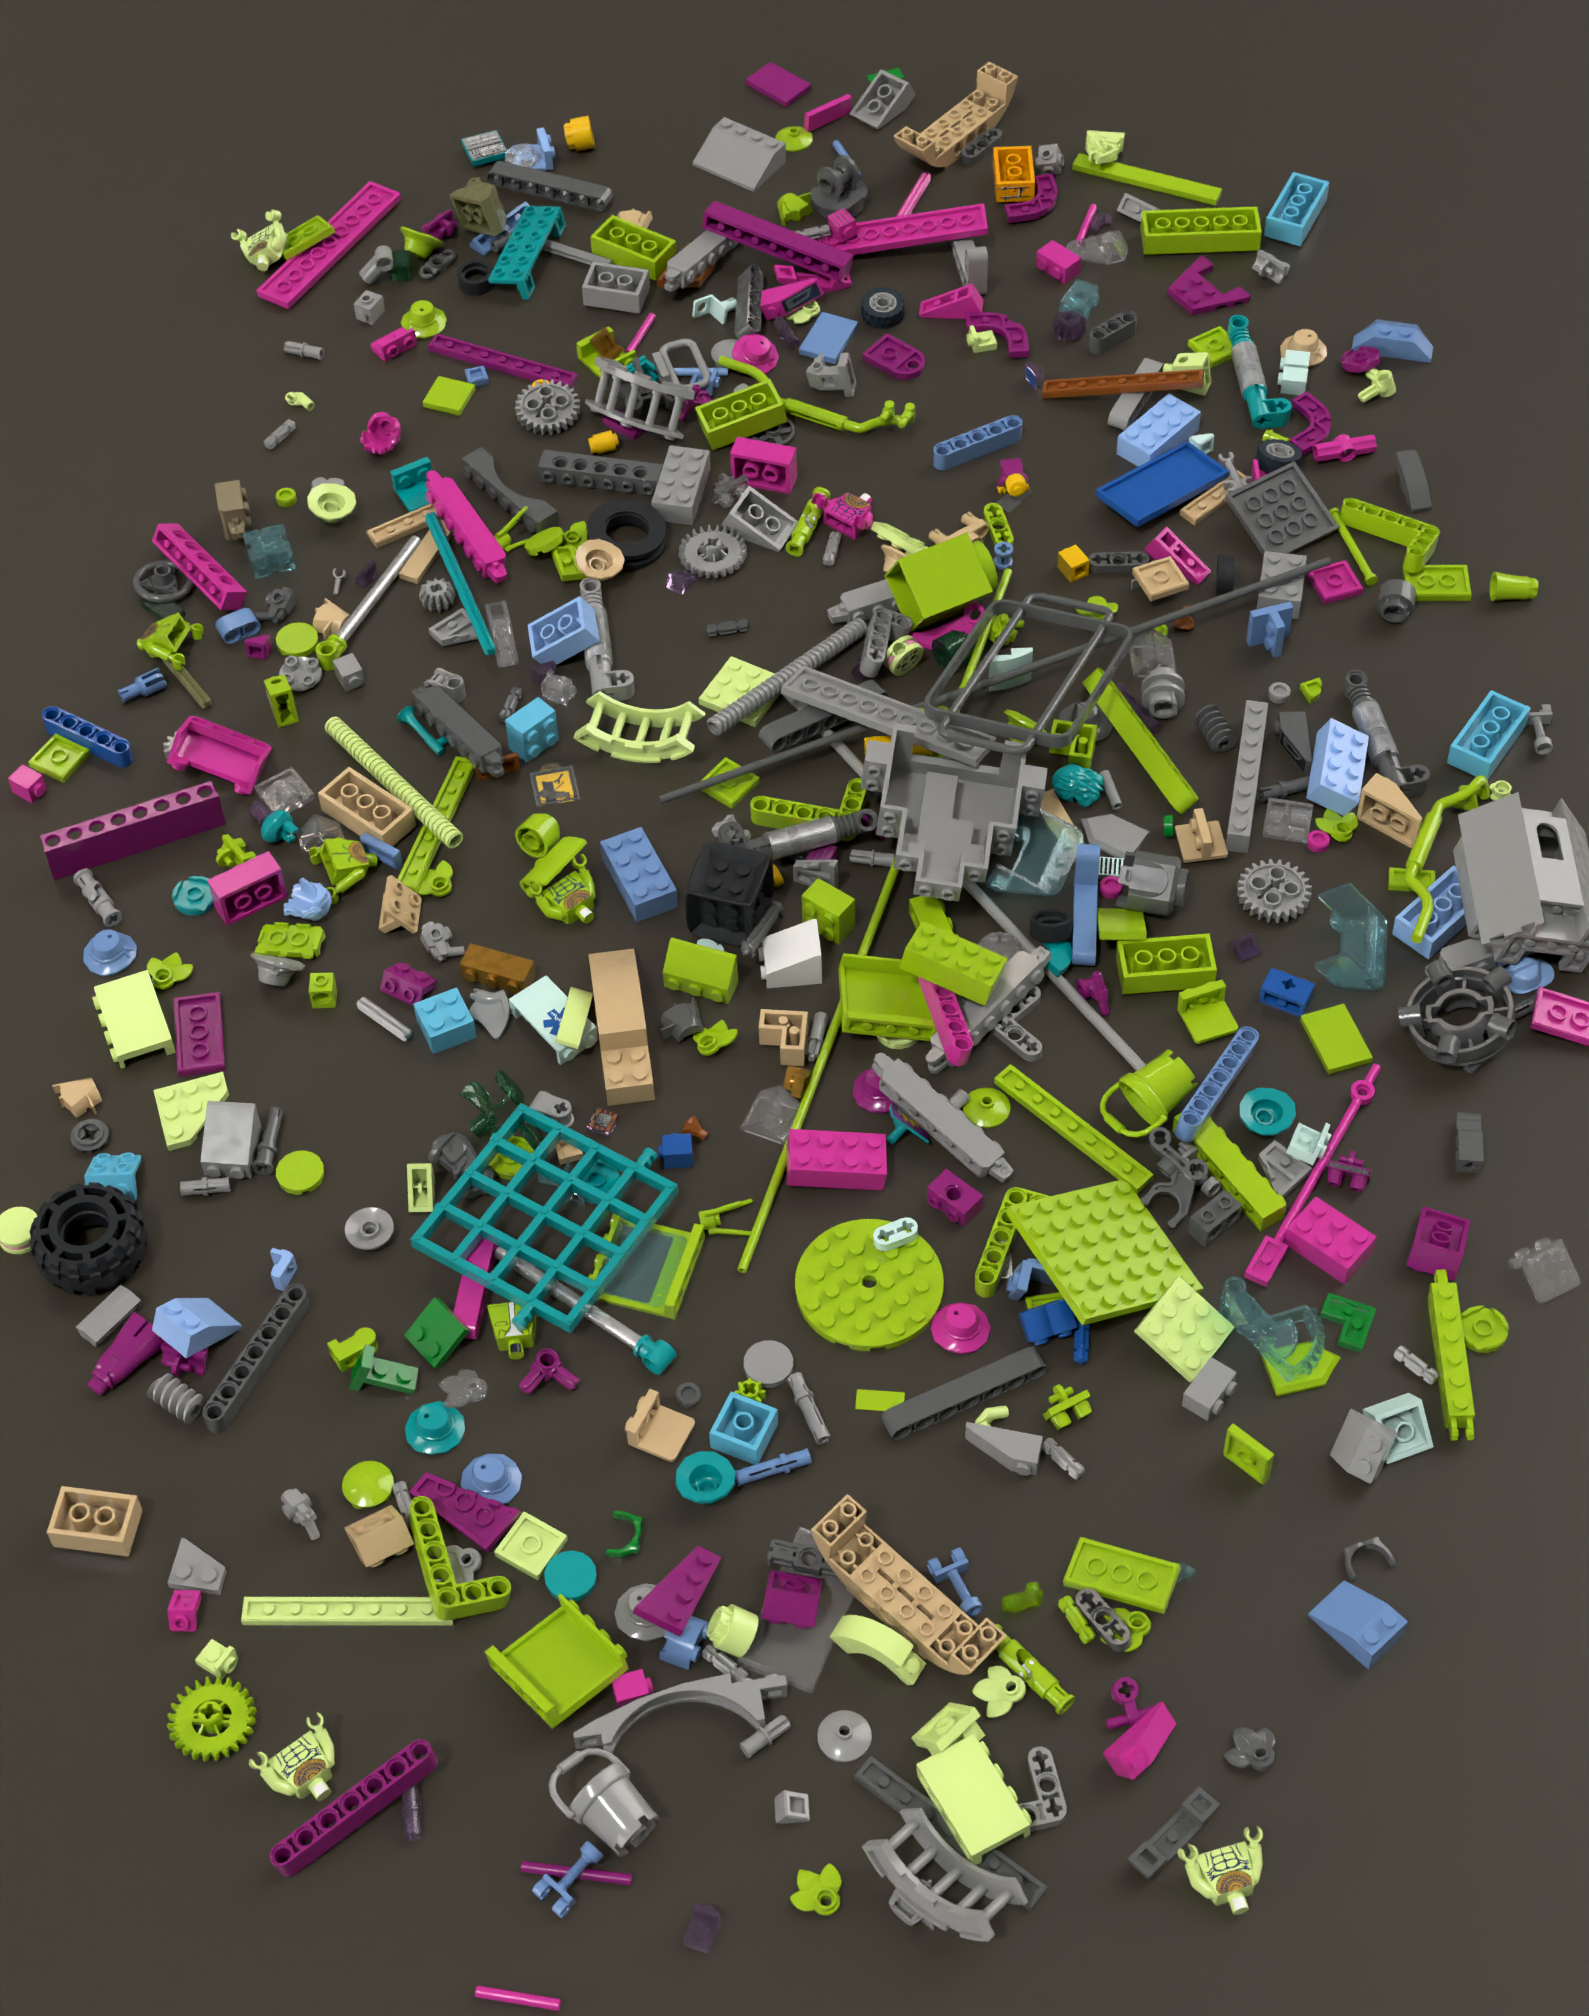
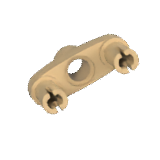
(976, 529)

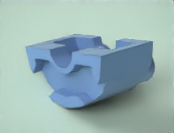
(685, 1649)

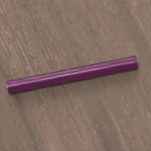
(587, 1874)

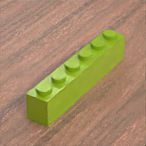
(1238, 1175)

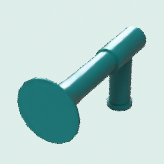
(407, 715)

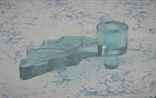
(1187, 1571)

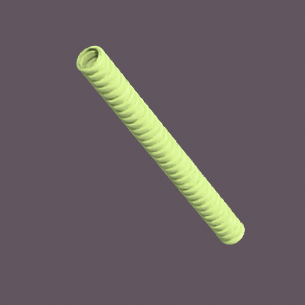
(393, 782)

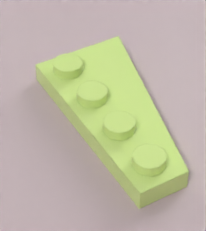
(898, 538)

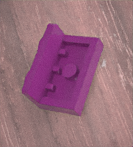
(406, 983)

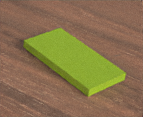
(1122, 1575)

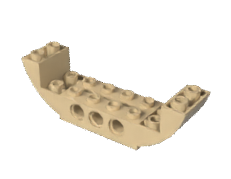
(981, 110)
(900, 1593)

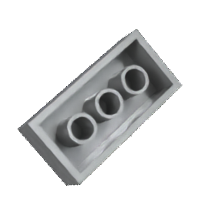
(681, 484)

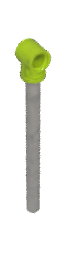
(336, 643)

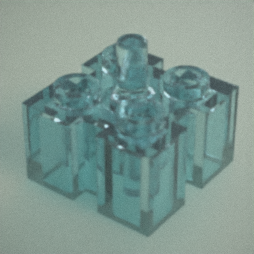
(269, 550)

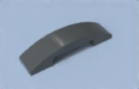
(1175, 1834)

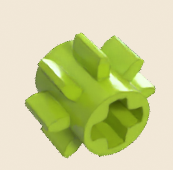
(751, 1390)

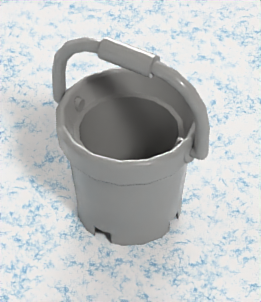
(607, 1803)

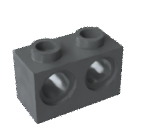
(1215, 1218)

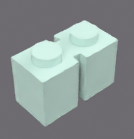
(1294, 372)

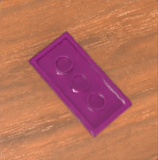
(199, 1034)

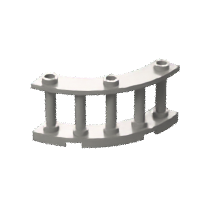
(637, 380)
(927, 1902)

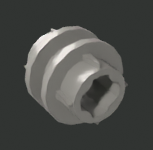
(1163, 692)

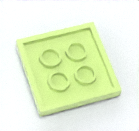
(732, 683)
(1184, 1329)

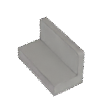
(1133, 207)

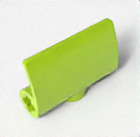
(553, 862)

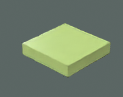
(530, 1545)

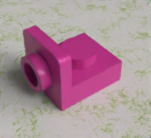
(183, 1610)

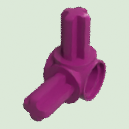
(543, 1373)

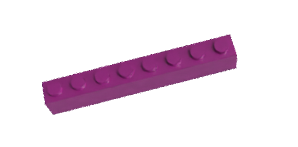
(777, 241)

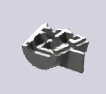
(681, 1021)

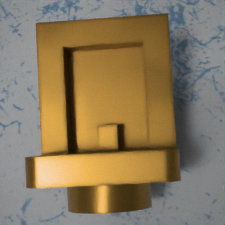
(606, 345)

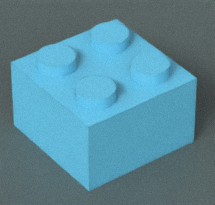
(532, 729)
(445, 1020)
(744, 1428)

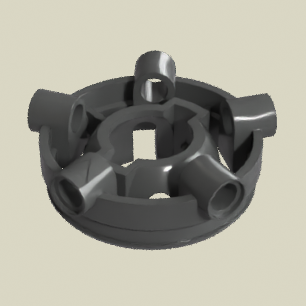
(1454, 989)

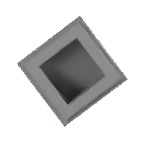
(791, 1807)

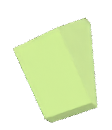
(420, 1187)

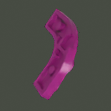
(1038, 206)
(1013, 332)
(1318, 418)

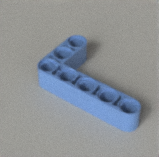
(1085, 904)

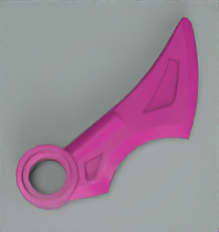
(960, 624)

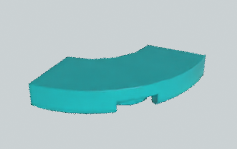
(1061, 956)

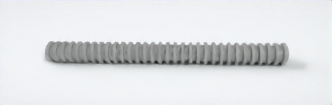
(772, 686)

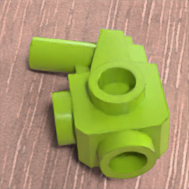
(999, 624)

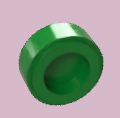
(1168, 826)

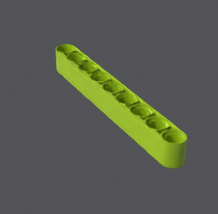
(1143, 744)

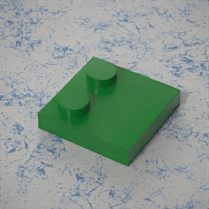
(436, 1333)

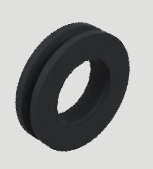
(636, 514)

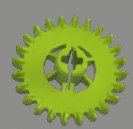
(211, 1718)

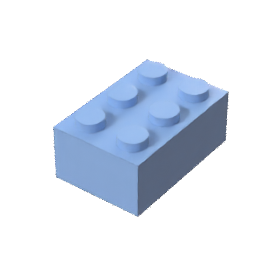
(563, 632)

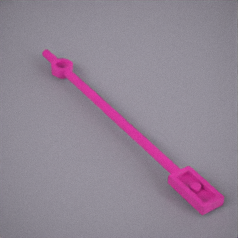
(1273, 1250)

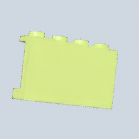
(132, 1017)
(973, 1798)

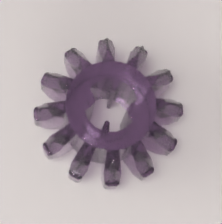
(1069, 325)

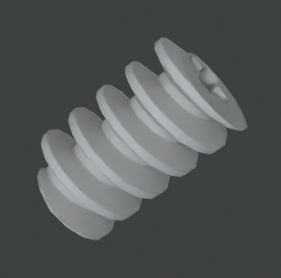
(176, 1398)

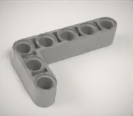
(971, 263)

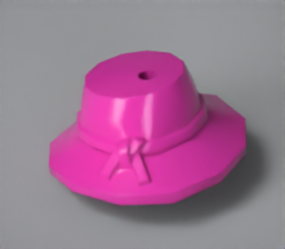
(756, 351)
(960, 1328)

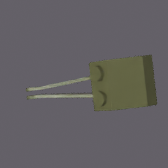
(479, 208)

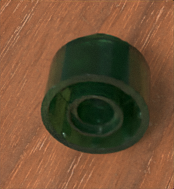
(946, 647)

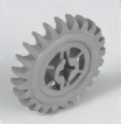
(713, 546)

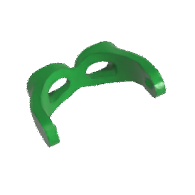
(634, 1546)

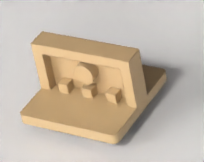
(1200, 839)
(399, 907)

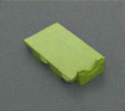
(290, 940)

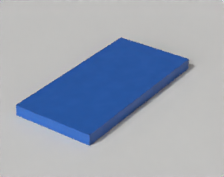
(1162, 483)

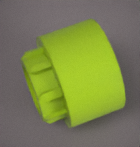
(535, 832)

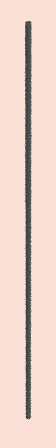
(676, 794)

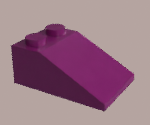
(1438, 1242)

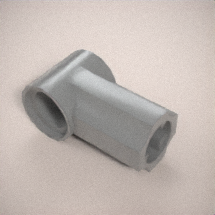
(377, 264)

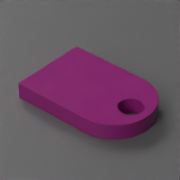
(895, 358)

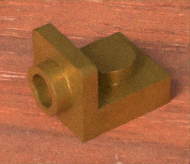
(796, 1080)

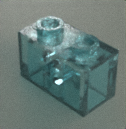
(1080, 297)

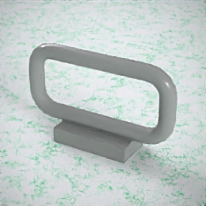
(665, 369)

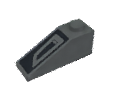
(1294, 738)

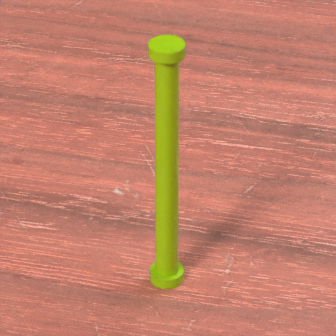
(1370, 578)

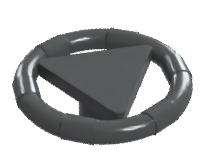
(163, 581)

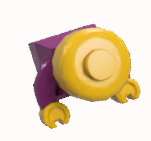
(1012, 477)

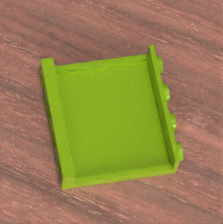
(882, 999)
(560, 1663)

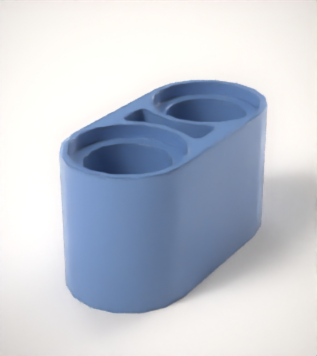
(237, 625)

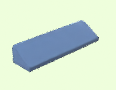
(482, 241)

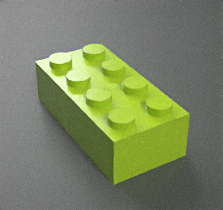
(633, 246)
(741, 414)
(953, 963)
(1165, 963)

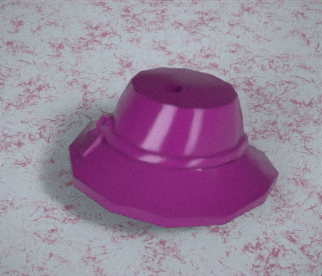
(868, 1095)

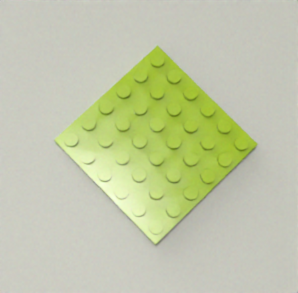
(1101, 1250)

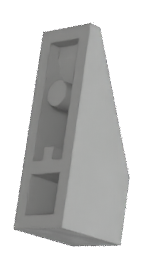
(1010, 1448)

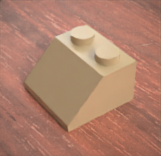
(379, 1536)

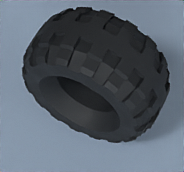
(93, 1265)

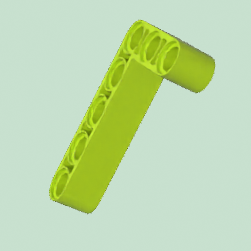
(1415, 535)
(784, 813)
(1000, 1251)
(441, 1569)

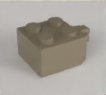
(233, 509)

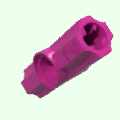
(1344, 448)

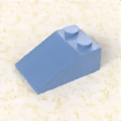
(1359, 1622)

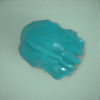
(1077, 783)

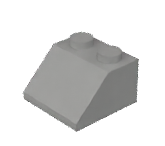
(1363, 1446)

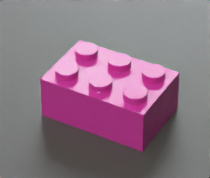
(765, 464)
(247, 888)
(1330, 1240)

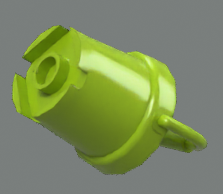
(1152, 1092)

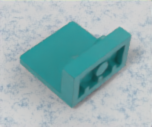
(410, 483)

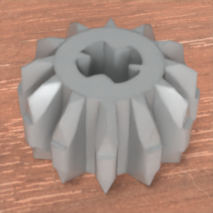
(437, 595)

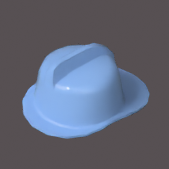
(1529, 975)

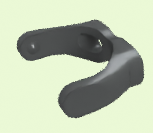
(1370, 1544)

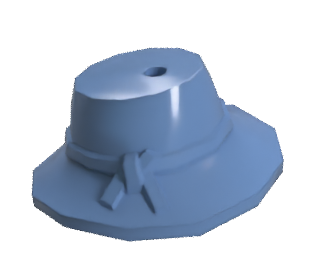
(109, 953)
(493, 1477)

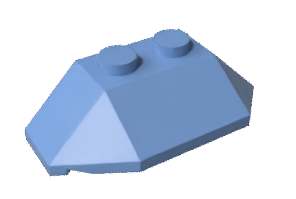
(1395, 340)

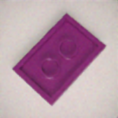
(778, 84)

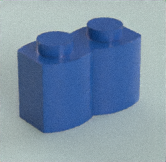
(1046, 1321)

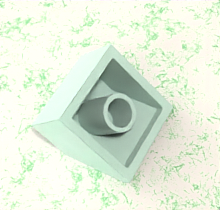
(1406, 1417)

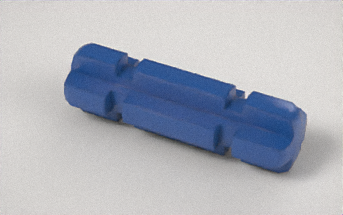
(1081, 1343)

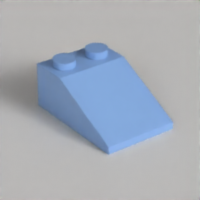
(192, 1324)

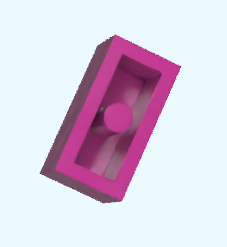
(1058, 262)

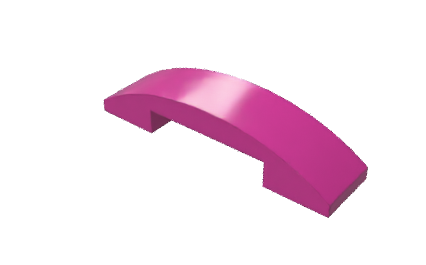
(787, 275)

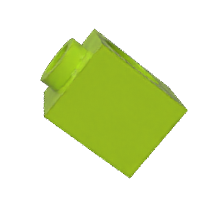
(323, 990)

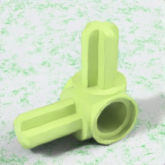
(1382, 385)

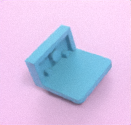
(115, 1171)

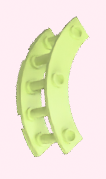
(638, 750)

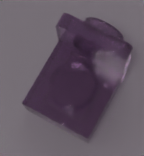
(702, 1928)

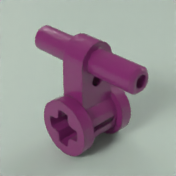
(700, 398)
(1095, 988)
(1131, 1714)

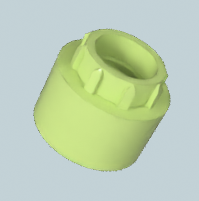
(732, 1629)

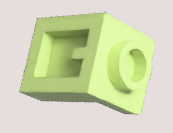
(981, 341)
(217, 1659)

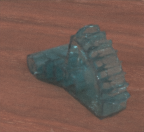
(1252, 1320)

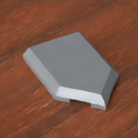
(1114, 834)

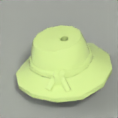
(331, 502)

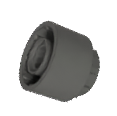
(1396, 600)

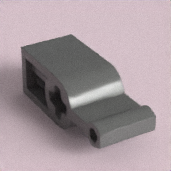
(1469, 1143)

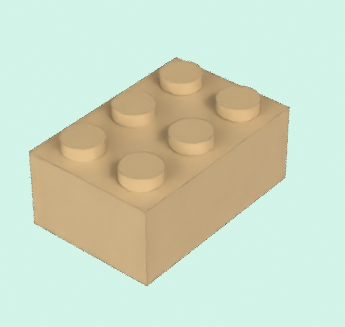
(94, 1521)

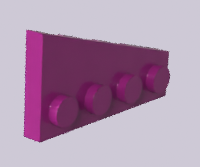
(470, 1514)
(678, 1594)

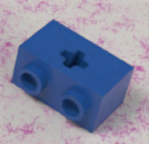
(1286, 992)

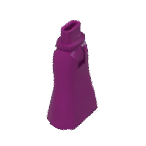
(128, 1351)

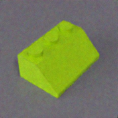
(700, 971)

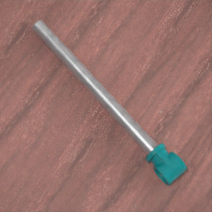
(654, 1355)

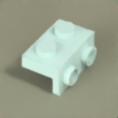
(1308, 1143)

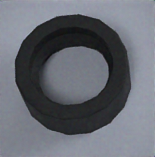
(474, 267)
(1225, 574)
(1051, 925)

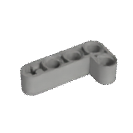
(883, 626)

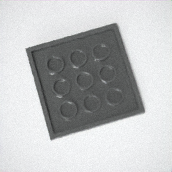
(1282, 511)

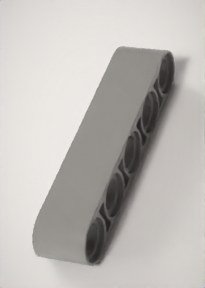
(1130, 404)

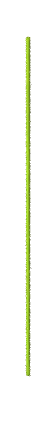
(836, 1021)

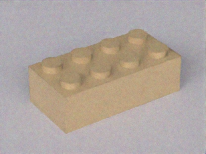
(366, 807)

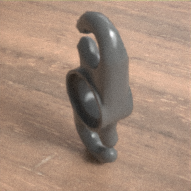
(435, 269)

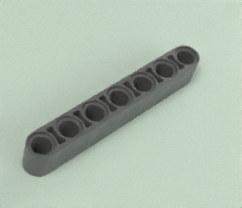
(550, 186)
(805, 723)
(256, 1368)
(963, 1393)

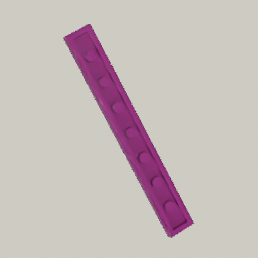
(499, 361)

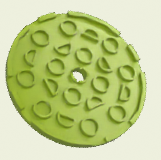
(865, 1318)

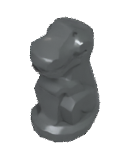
(456, 1155)

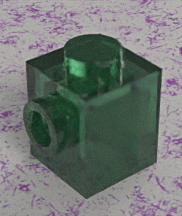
(401, 266)

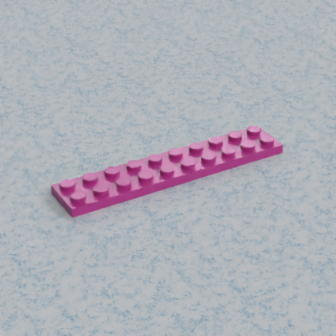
(350, 225)
(914, 230)

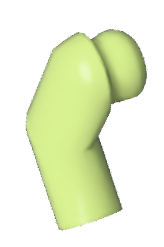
(299, 399)
(991, 1414)

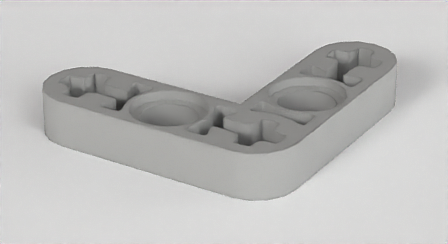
(1010, 1024)
(1041, 1808)

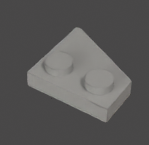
(809, 871)
(196, 1570)

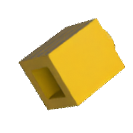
(1073, 563)

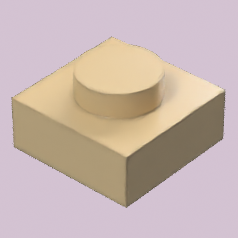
(567, 1153)

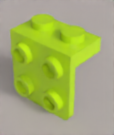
(1206, 1012)

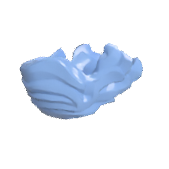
(308, 901)

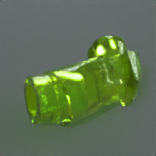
(1021, 1600)

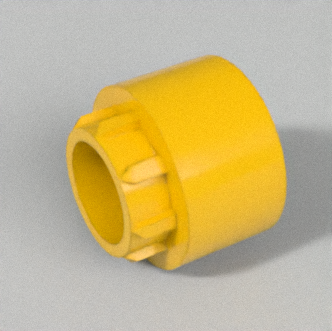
(579, 134)

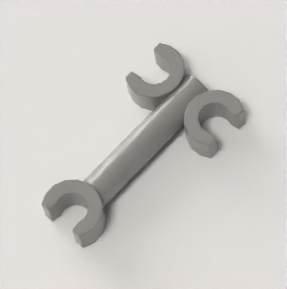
(1235, 482)

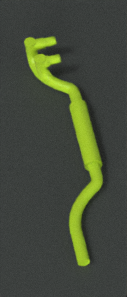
(824, 416)
(1463, 799)

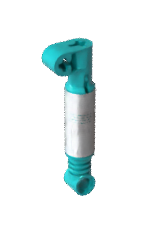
(1252, 379)

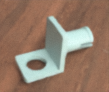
(714, 307)

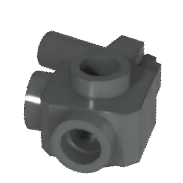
(279, 603)

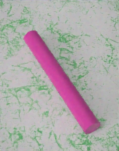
(1087, 222)
(641, 333)
(518, 1998)

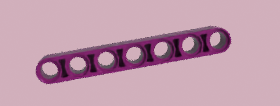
(347, 1820)

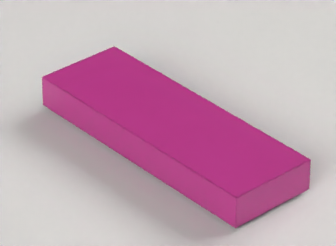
(828, 113)

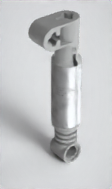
(599, 656)

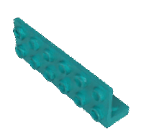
(525, 245)

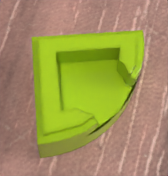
(1311, 689)

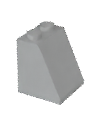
(230, 1139)

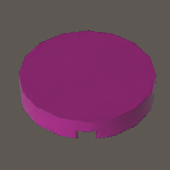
(1360, 360)

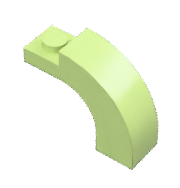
(876, 1640)

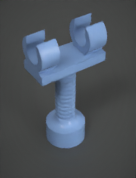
(970, 1605)
(544, 1886)

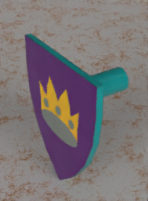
(902, 1124)

